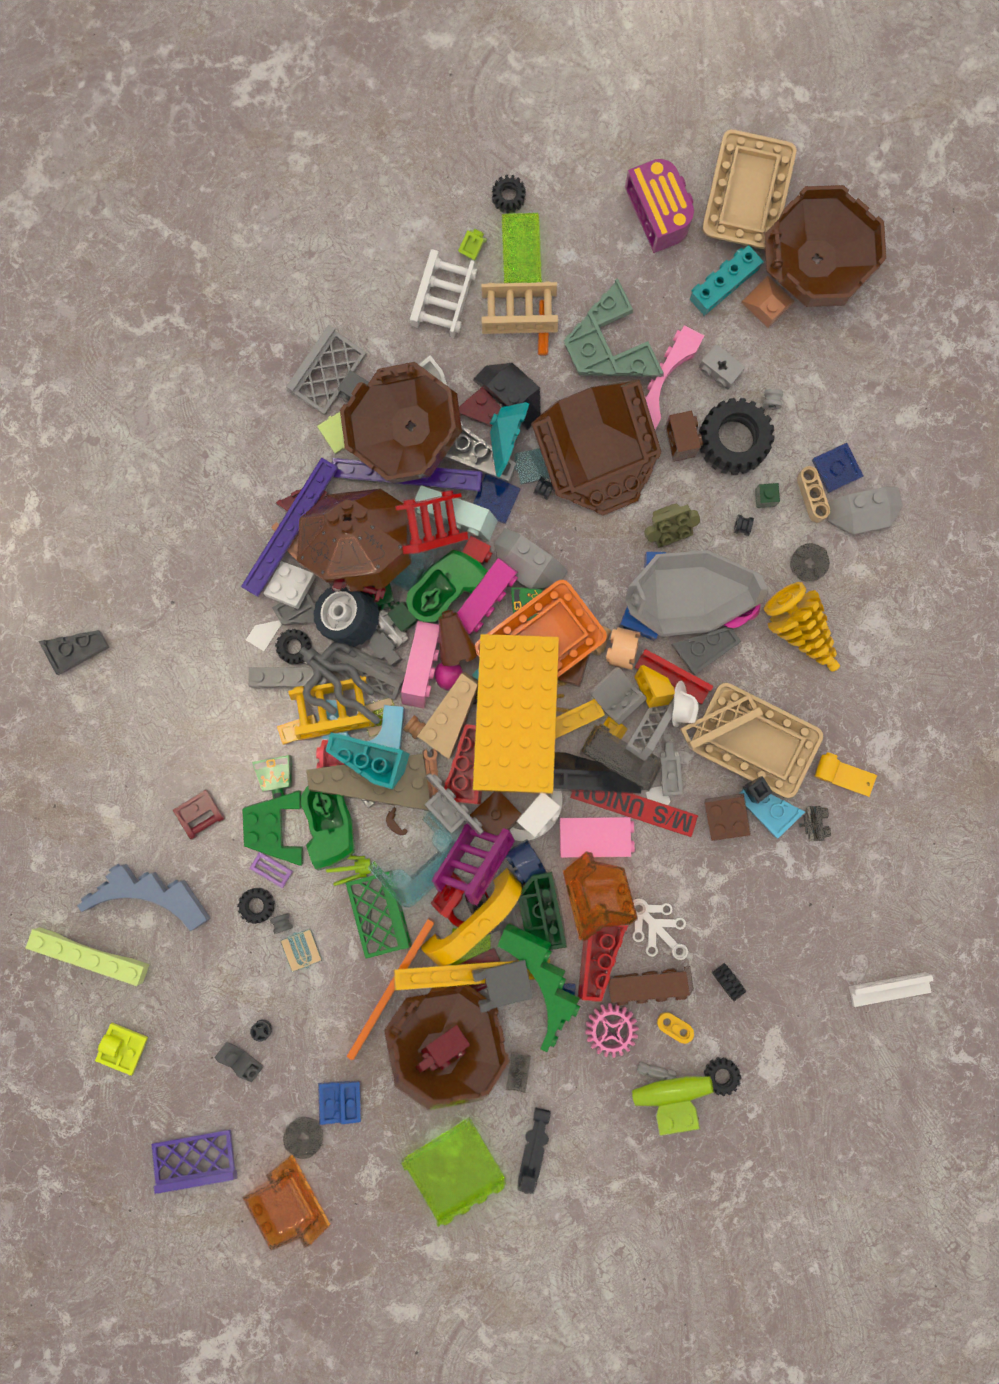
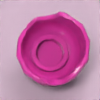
(447, 675)

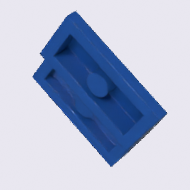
(339, 1102)

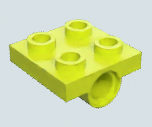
(121, 1049)

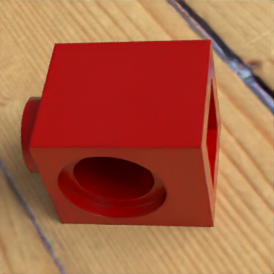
(478, 550)

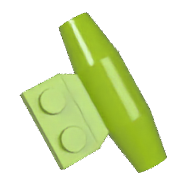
(674, 1100)

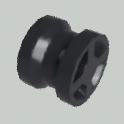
(543, 488)
(743, 525)
(258, 1033)

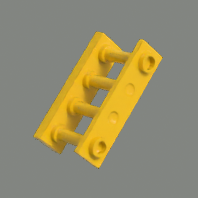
(325, 726)

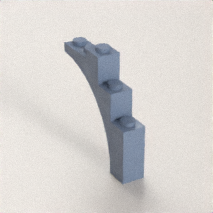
(123, 884)

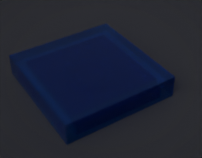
(837, 467)
(497, 497)

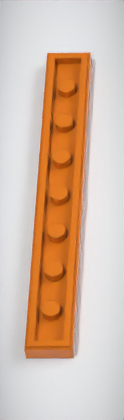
(389, 991)

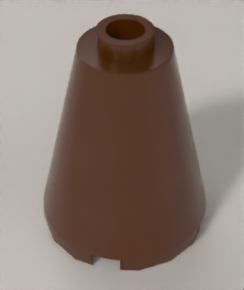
(454, 640)

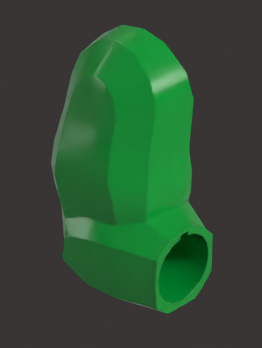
(443, 585)
(330, 828)

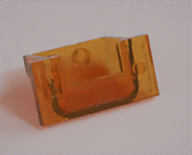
(598, 895)
(286, 1207)

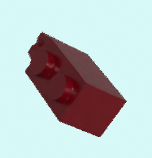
(443, 1049)

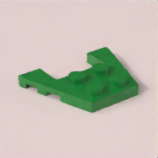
(264, 827)

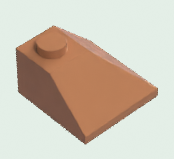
(768, 301)

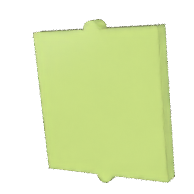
(333, 433)

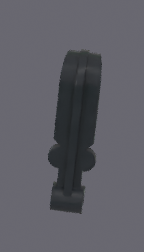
(533, 1152)

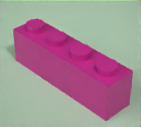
(486, 595)

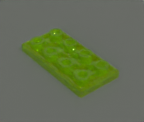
(521, 248)

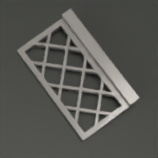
(312, 359)

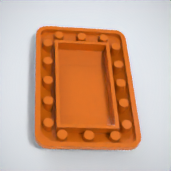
(559, 615)

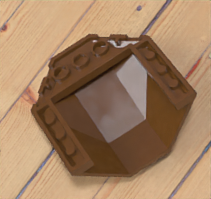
(599, 445)

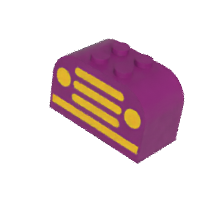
(660, 202)

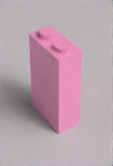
(596, 835)

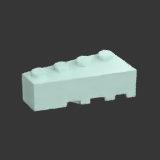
(468, 516)

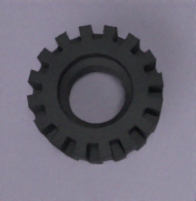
(508, 183)
(282, 645)
(244, 908)
(729, 982)
(733, 1070)

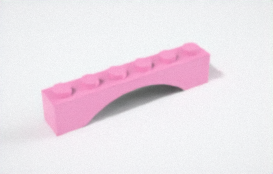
(684, 349)

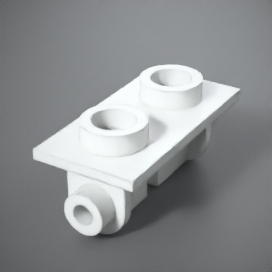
(394, 634)

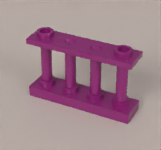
(484, 873)

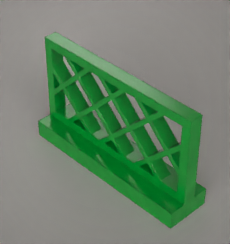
(396, 915)

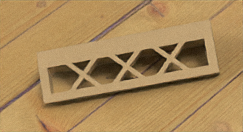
(701, 739)

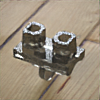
(814, 824)
(518, 1072)

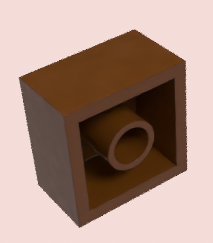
(683, 435)
(727, 817)

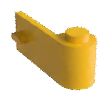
(844, 775)

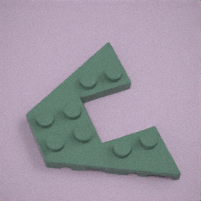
(590, 350)

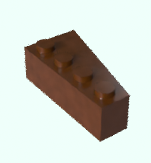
(651, 986)

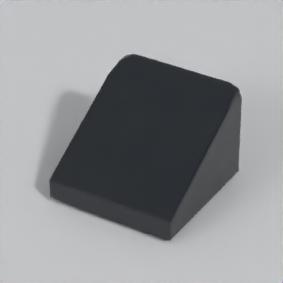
(757, 790)

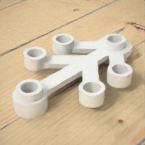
(655, 926)

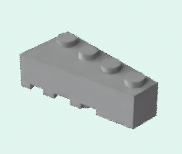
(477, 455)

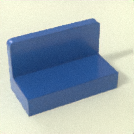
(631, 623)

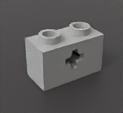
(715, 359)

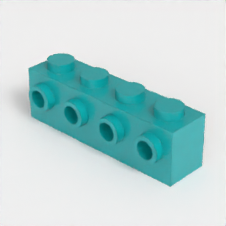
(726, 280)

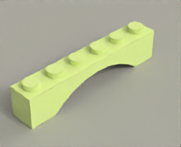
(69, 951)

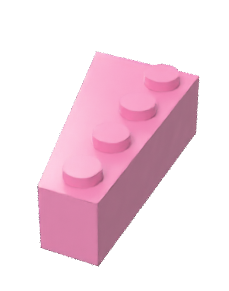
(420, 665)

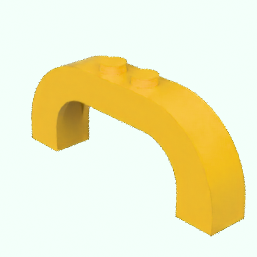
(478, 925)

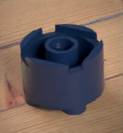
(525, 860)

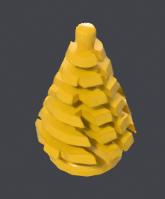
(801, 619)

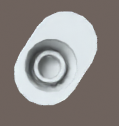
(685, 706)

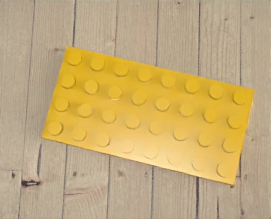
(516, 714)

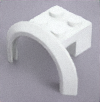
(539, 817)

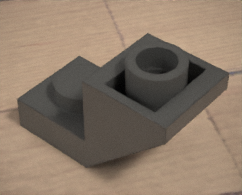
(240, 1061)

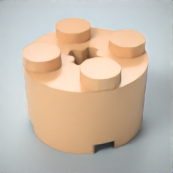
(624, 648)

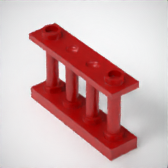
(429, 541)

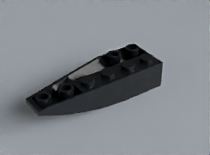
(585, 775)

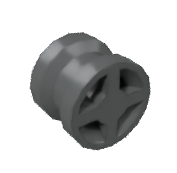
(281, 923)

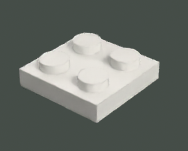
(289, 584)

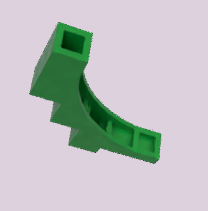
(550, 978)

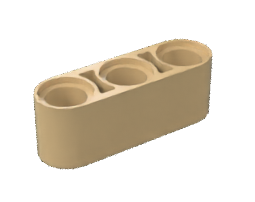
(816, 486)

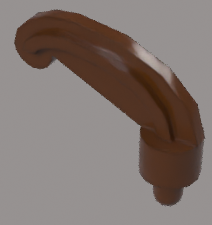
(393, 825)

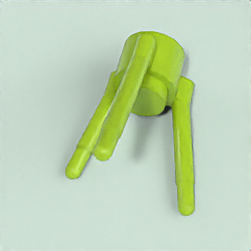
(361, 867)

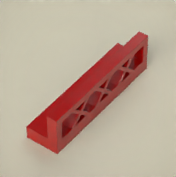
(694, 685)

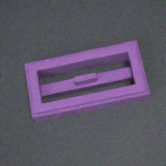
(285, 877)

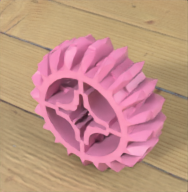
(600, 1016)

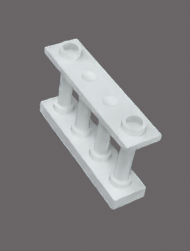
(429, 280)

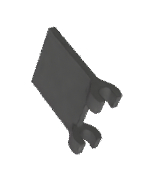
(505, 984)

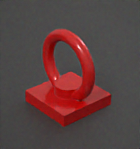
(448, 899)

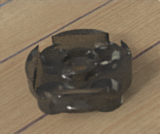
(817, 554)
(313, 1143)

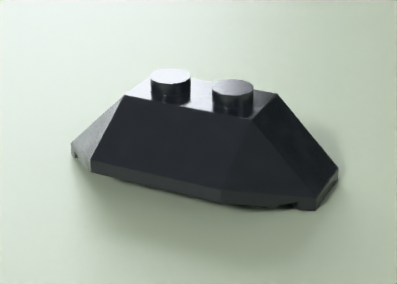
(510, 387)

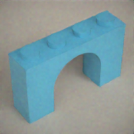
(391, 730)

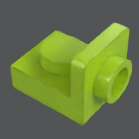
(472, 243)

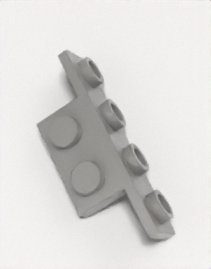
(447, 810)

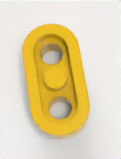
(674, 1027)

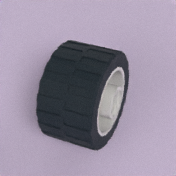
(346, 616)

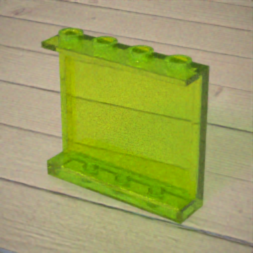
(454, 1172)

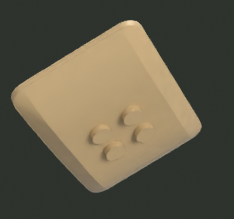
(748, 187)
(768, 746)

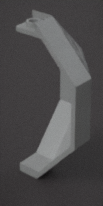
(692, 592)

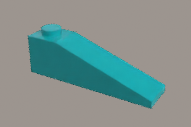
(504, 433)

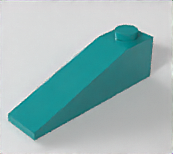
(373, 761)

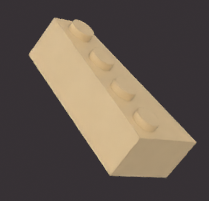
(448, 720)

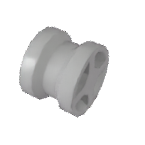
(772, 399)

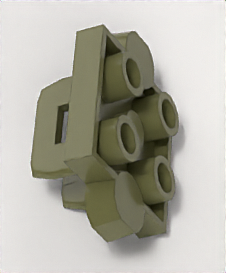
(672, 524)

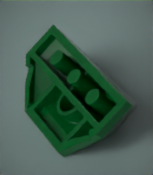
(542, 910)

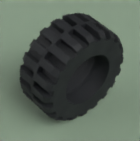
(753, 419)

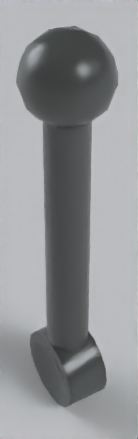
(370, 898)

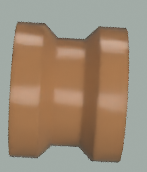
(414, 727)

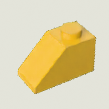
(654, 686)

